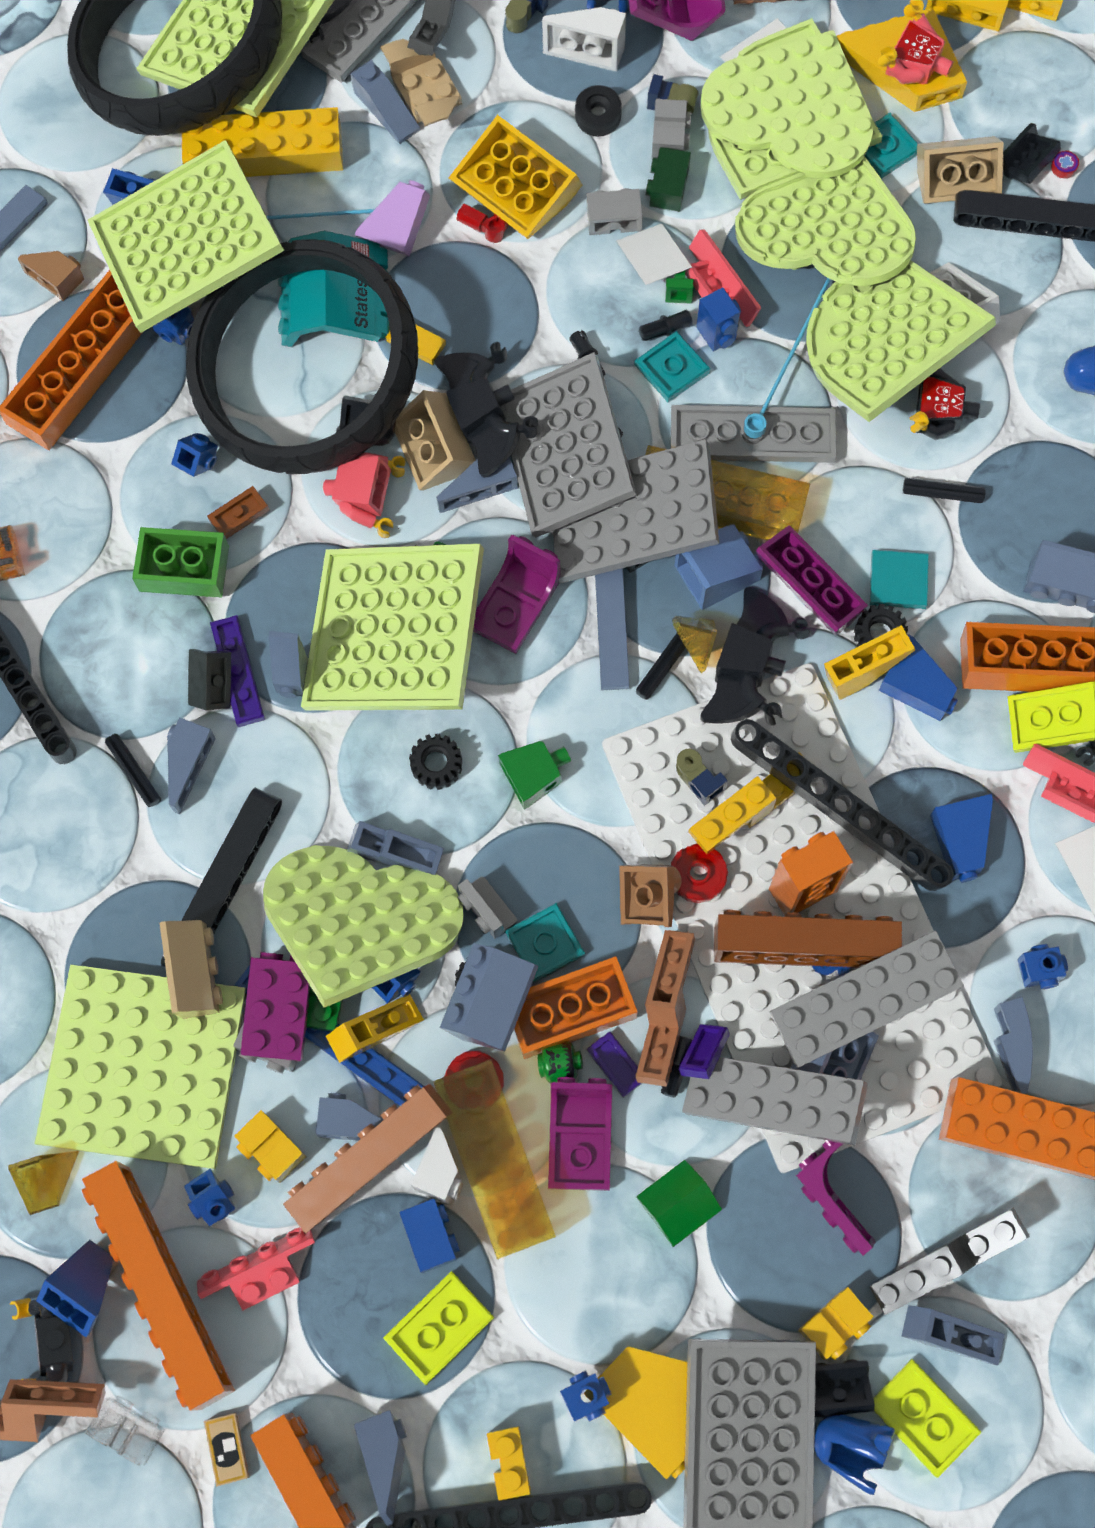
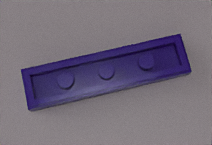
(244, 692)

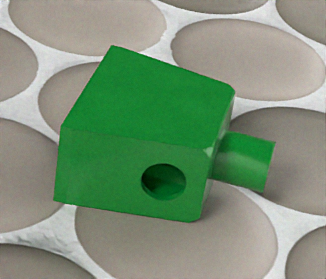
(533, 770)

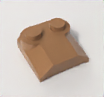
(648, 893)

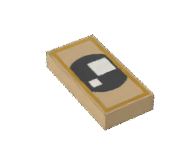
(226, 1449)

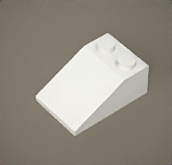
(586, 36)
(969, 288)

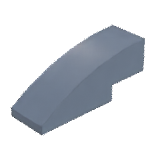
(394, 848)
(1015, 1044)

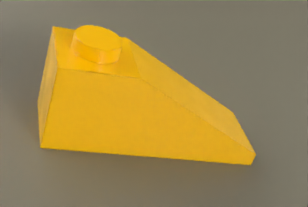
(867, 662)
(373, 1028)

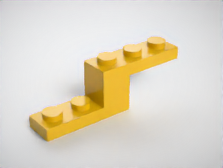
(991, 12)
(741, 809)

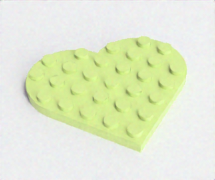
(795, 102)
(838, 224)
(355, 922)

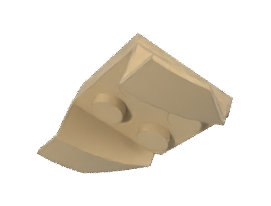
(421, 83)

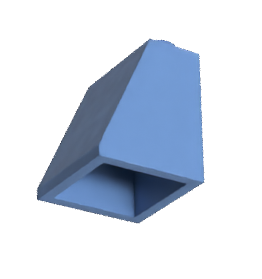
(719, 569)

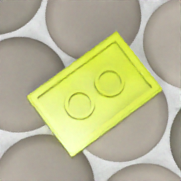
(1053, 716)
(438, 1328)
(924, 1418)

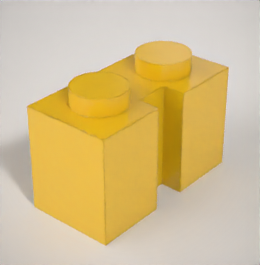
(270, 1147)
(836, 1324)
(513, 1477)

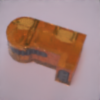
(9, 554)

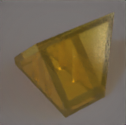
(697, 637)
(42, 1179)

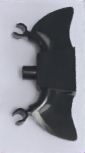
(480, 409)
(748, 658)

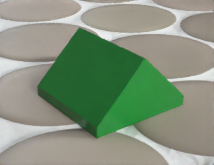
(679, 1202)

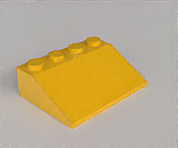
(515, 178)

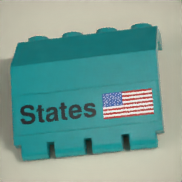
(332, 299)

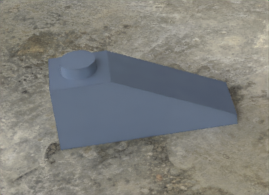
(383, 101)
(471, 487)
(287, 663)
(187, 751)
(342, 1118)
(952, 1334)
(384, 1458)

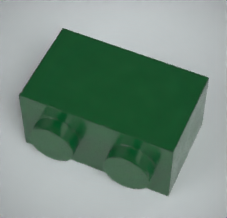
(669, 179)

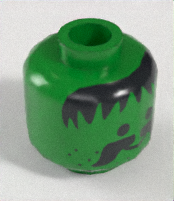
(559, 1061)

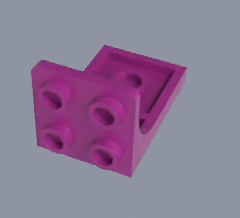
(680, 17)
(517, 594)
(275, 1009)
(580, 1135)
(817, 1187)

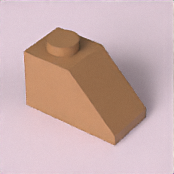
(53, 271)

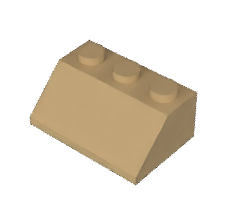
(958, 166)
(432, 440)
(190, 968)

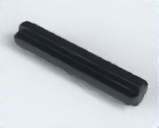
(944, 490)
(660, 668)
(132, 770)

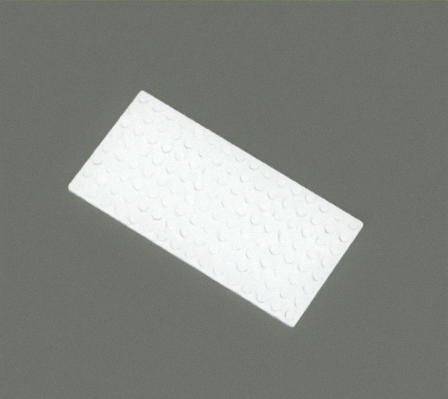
(913, 1054)

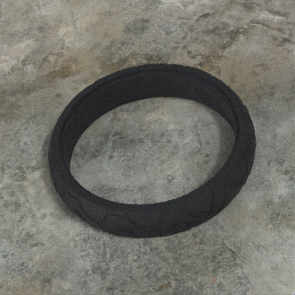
(187, 107)
(361, 433)

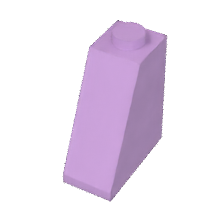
(397, 218)

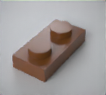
(238, 512)

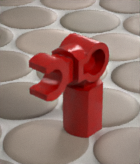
(492, 227)

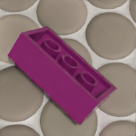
(811, 580)

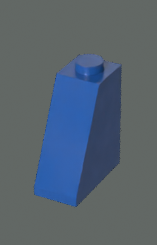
(921, 684)
(963, 835)
(78, 1287)

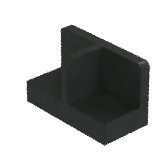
(209, 679)

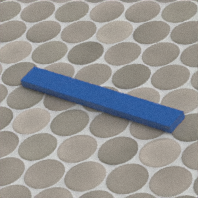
(368, 1065)

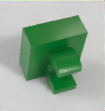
(679, 289)

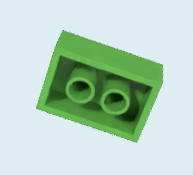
(181, 562)

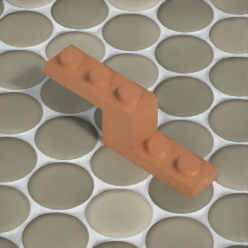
(665, 1008)
(29, 1401)

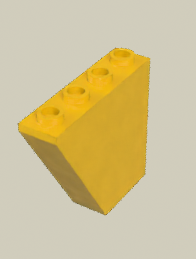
(864, 47)
(649, 1406)

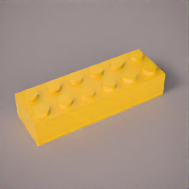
(274, 141)

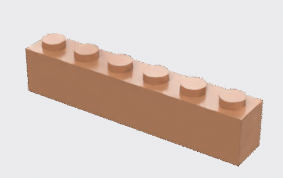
(366, 1158)

